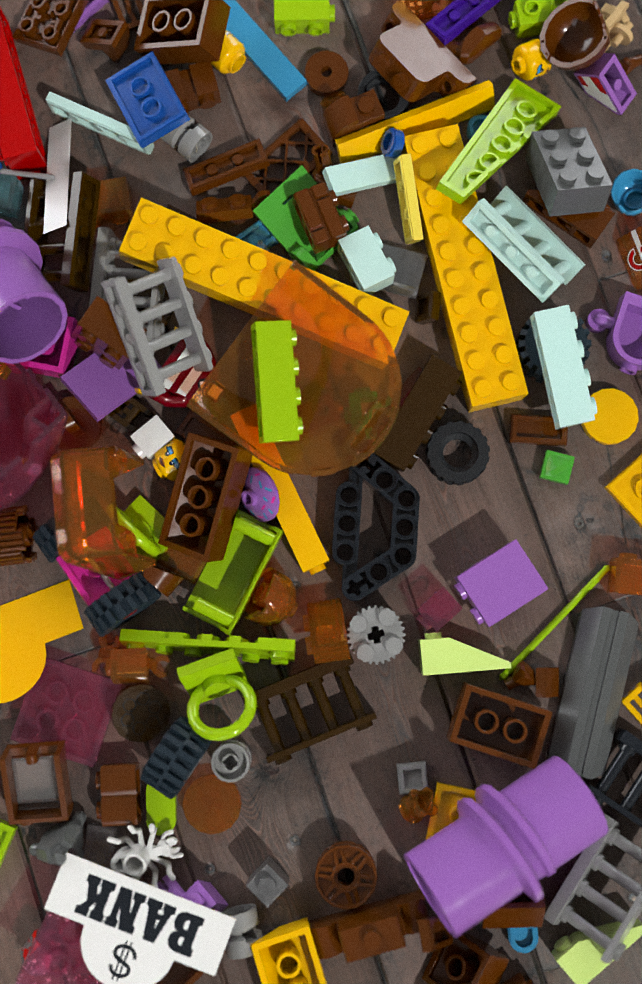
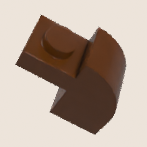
(351, 114)

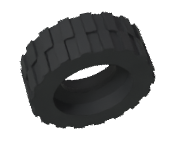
(466, 433)

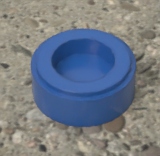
(392, 142)

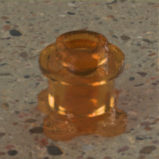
(417, 805)

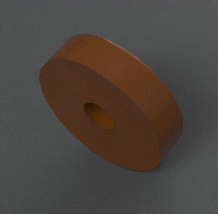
(322, 62)

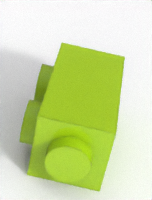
(529, 16)
(303, 17)

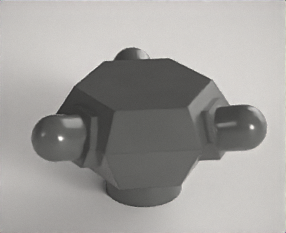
(61, 839)

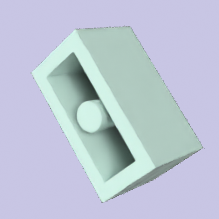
(366, 260)

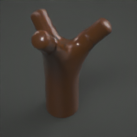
(631, 63)

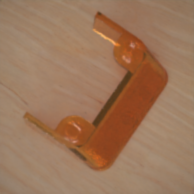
(87, 511)

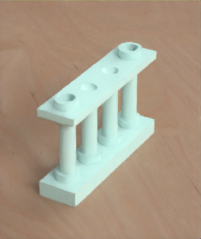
(523, 243)

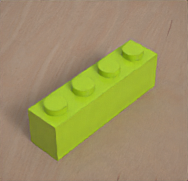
(275, 381)

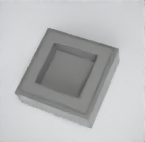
(411, 776)

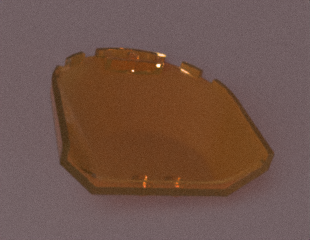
(344, 379)

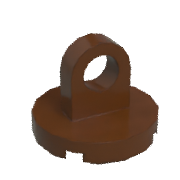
(81, 427)

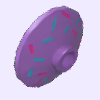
(260, 495)

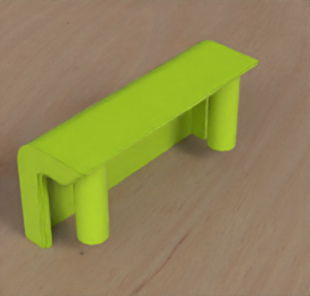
(229, 583)

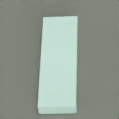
(360, 174)

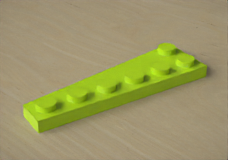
(498, 139)
(273, 649)

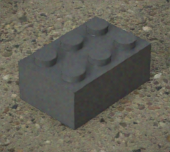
(568, 171)

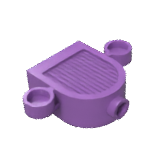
(624, 332)

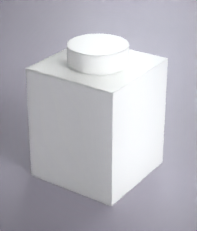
(151, 438)

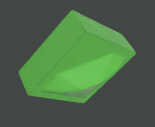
(556, 467)

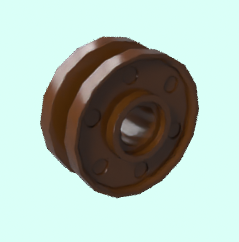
(346, 893)

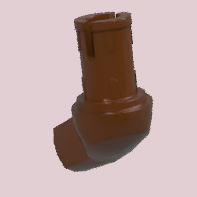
(475, 42)
(323, 160)

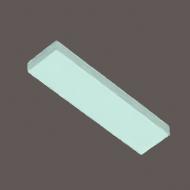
(95, 121)

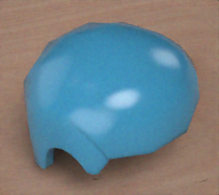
(628, 192)

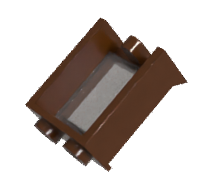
(36, 782)

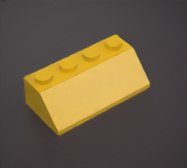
(289, 955)

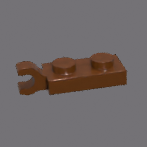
(228, 209)

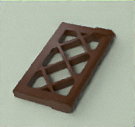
(283, 140)

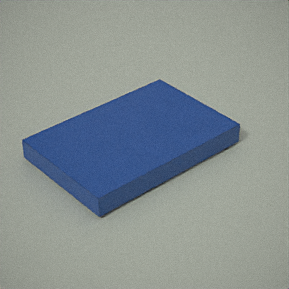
(147, 99)

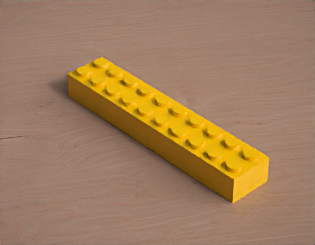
(229, 266)
(466, 278)

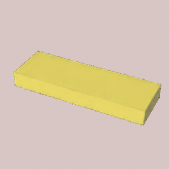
(408, 199)

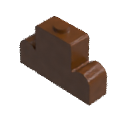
(369, 928)

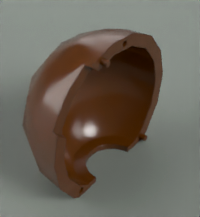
(574, 35)

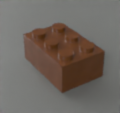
(182, 30)
(499, 725)

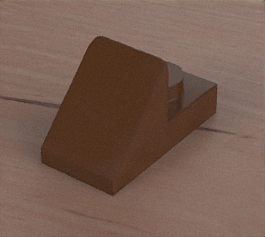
(108, 36)

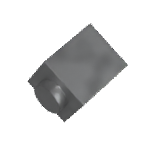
(268, 881)

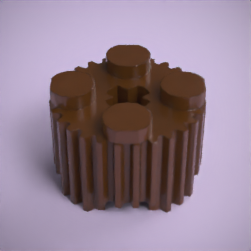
(16, 536)

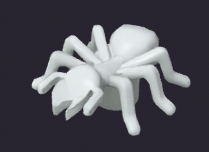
(137, 857)

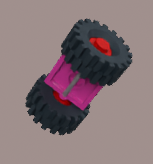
(108, 599)

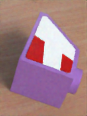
(607, 83)

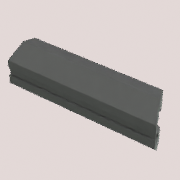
(593, 689)

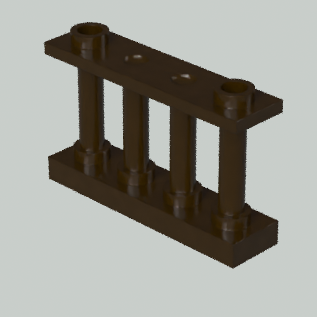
(79, 232)
(287, 688)

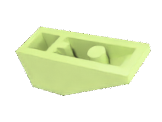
(447, 655)
(581, 955)

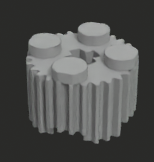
(389, 644)

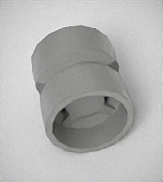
(190, 139)
(231, 760)
(243, 932)

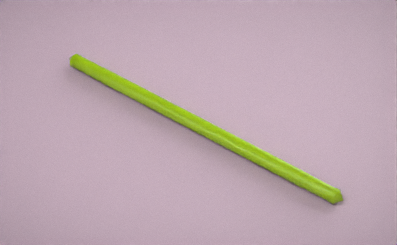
(555, 621)

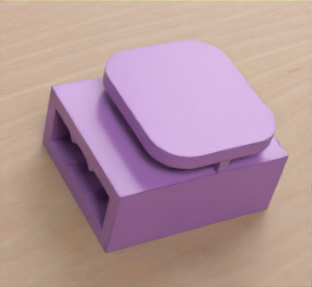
(499, 584)

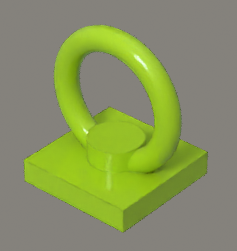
(146, 525)
(212, 679)

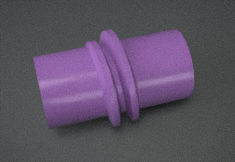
(29, 306)
(506, 844)

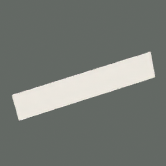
(57, 164)

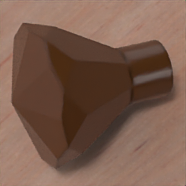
(522, 676)

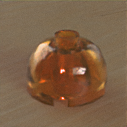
(272, 600)

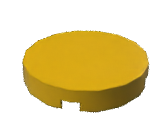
(614, 419)

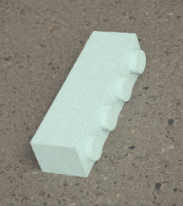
(562, 366)

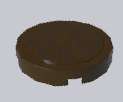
(140, 712)

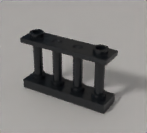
(628, 747)

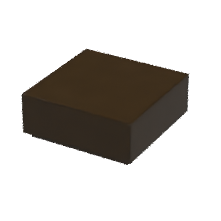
(427, 307)

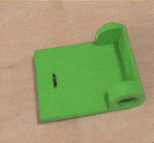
(285, 223)

